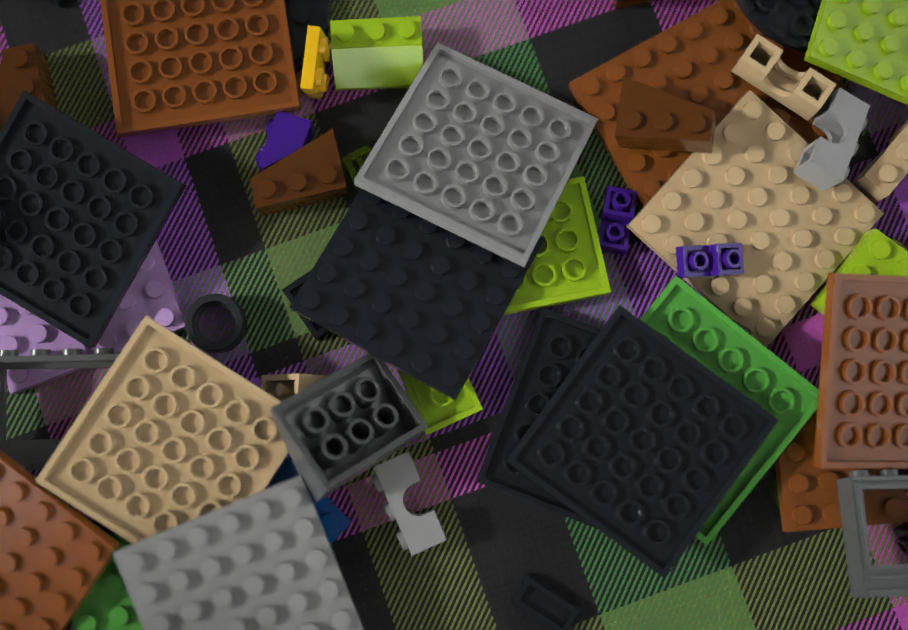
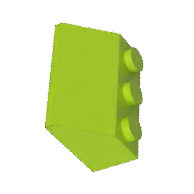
(376, 52)

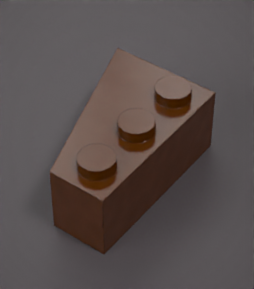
(302, 178)

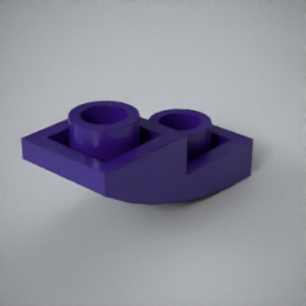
(616, 215)
(710, 260)

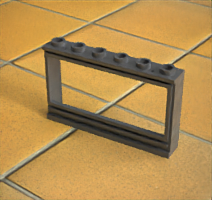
(35, 453)
(864, 578)

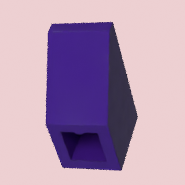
(285, 135)

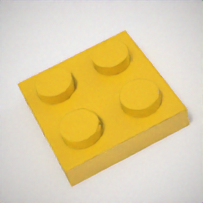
(316, 54)

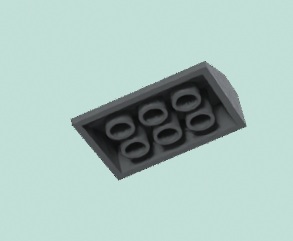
(346, 424)

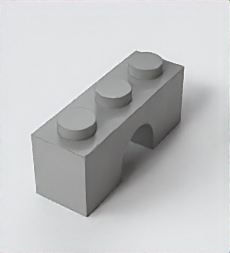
(827, 161)
(417, 530)

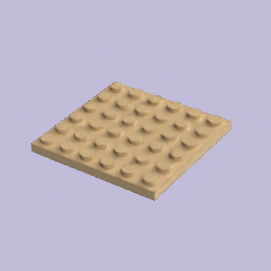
(753, 198)
(165, 439)

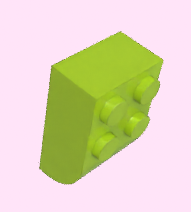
(871, 256)

